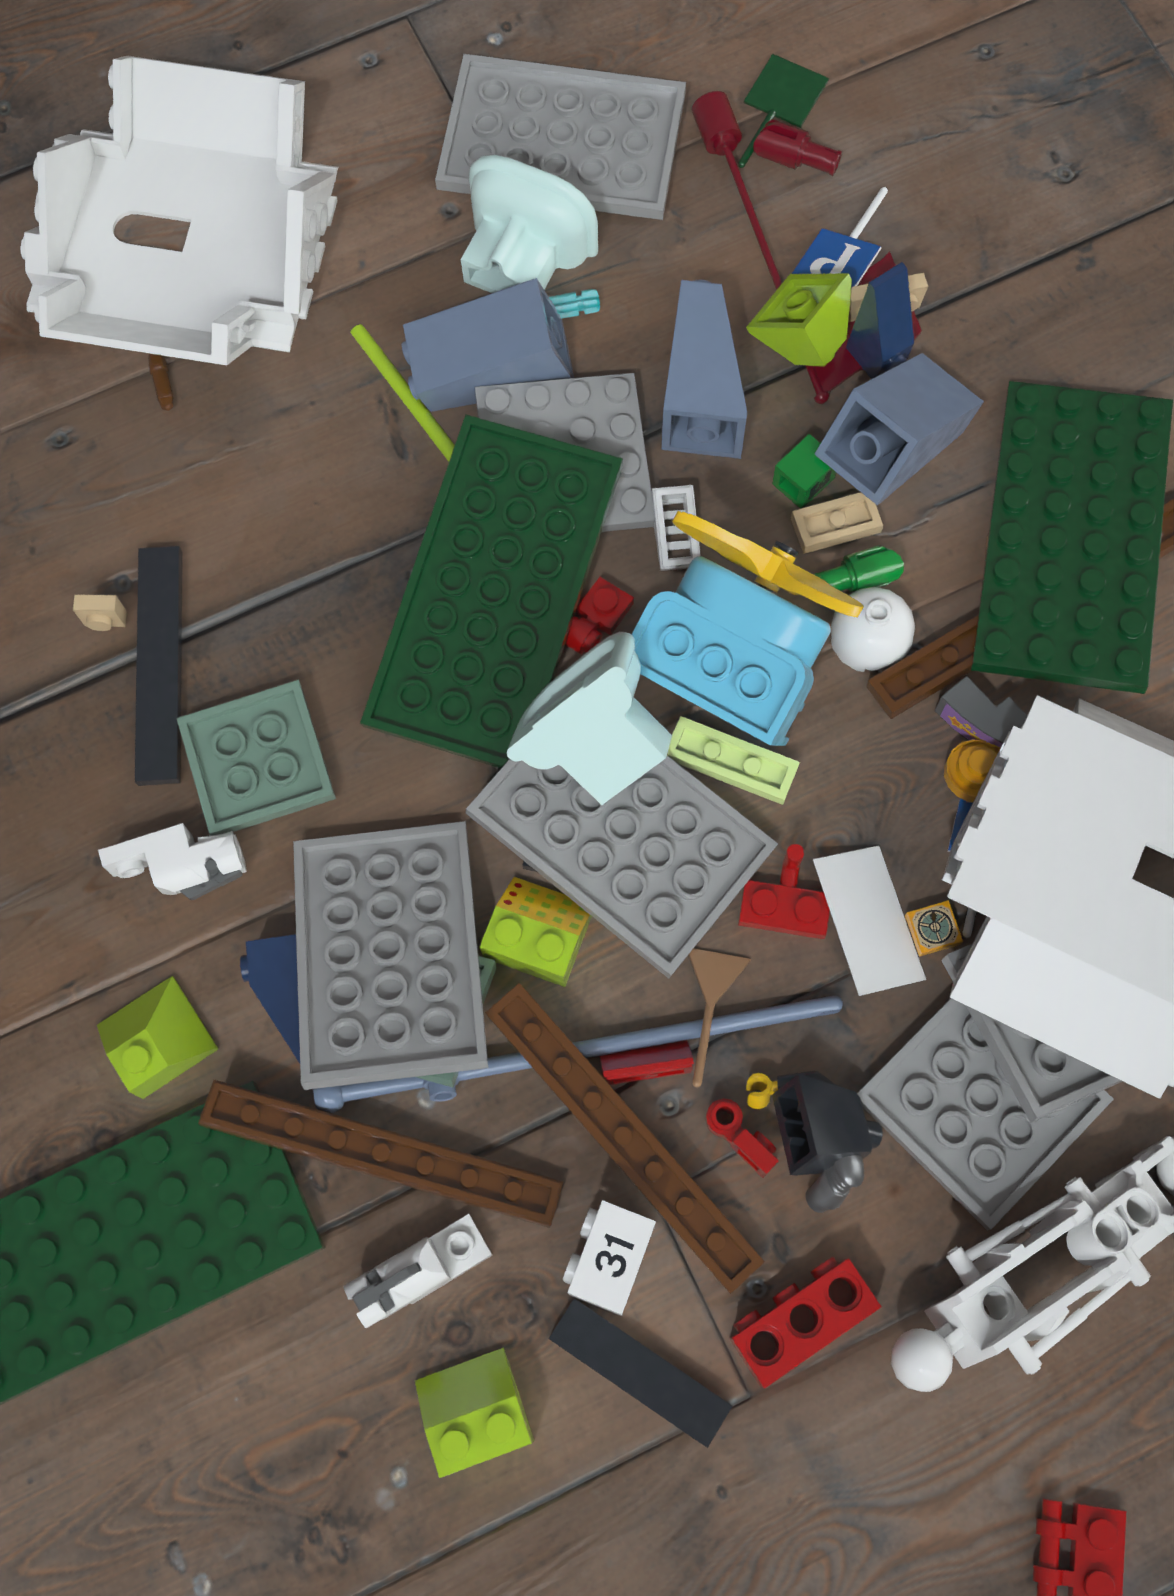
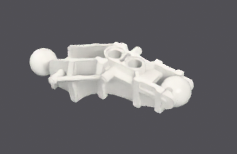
(1105, 1231)

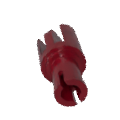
(794, 147)

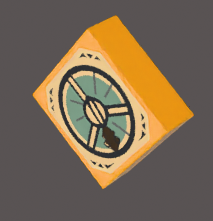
(933, 928)

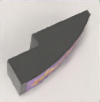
(976, 716)

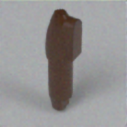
(159, 371)

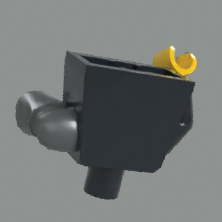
(820, 1132)

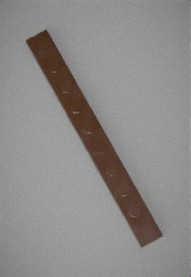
(952, 655)

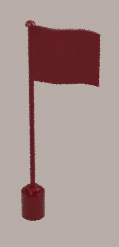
(721, 136)

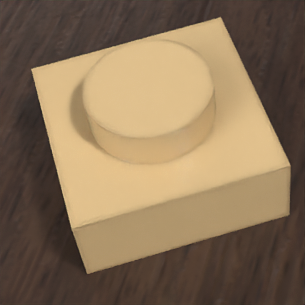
(100, 611)

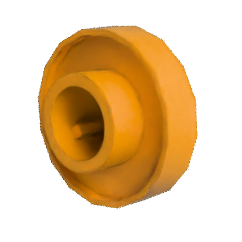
(968, 767)

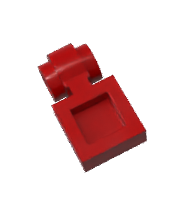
(600, 608)
(753, 1149)

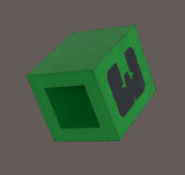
(802, 473)

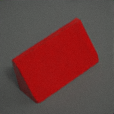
(647, 1063)

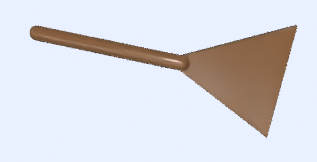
(715, 975)

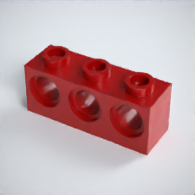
(829, 1321)

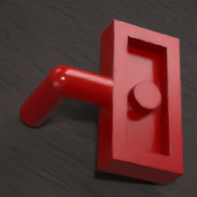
(785, 906)

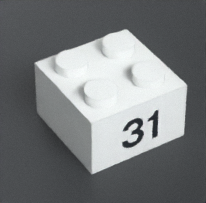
(609, 1258)

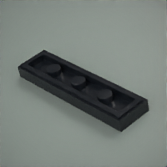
(641, 1373)

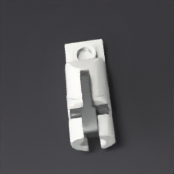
(177, 861)
(417, 1271)

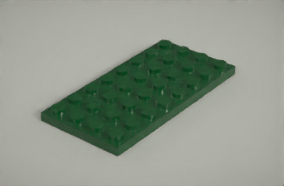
(1075, 538)
(491, 590)
(140, 1243)

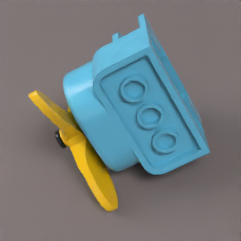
(736, 641)

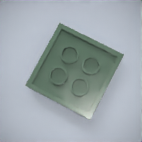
(255, 758)

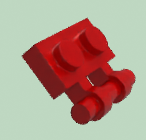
(1095, 1550)

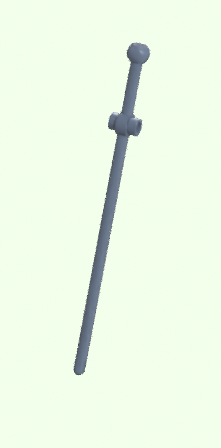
(333, 1098)

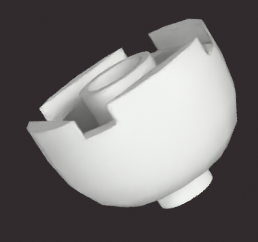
(879, 634)

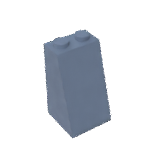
(486, 343)
(704, 387)
(896, 426)

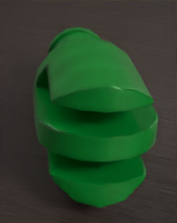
(865, 569)

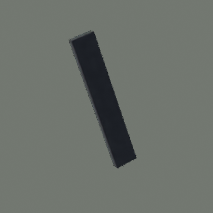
(158, 666)

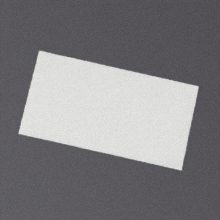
(869, 920)

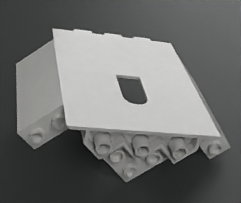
(194, 151)
(1051, 861)

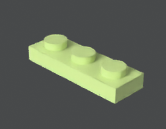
(732, 760)

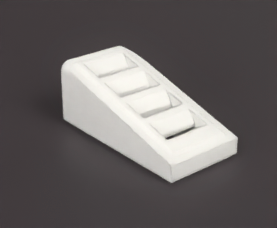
(668, 496)

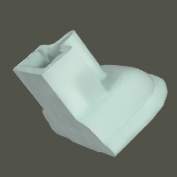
(524, 225)
(593, 722)

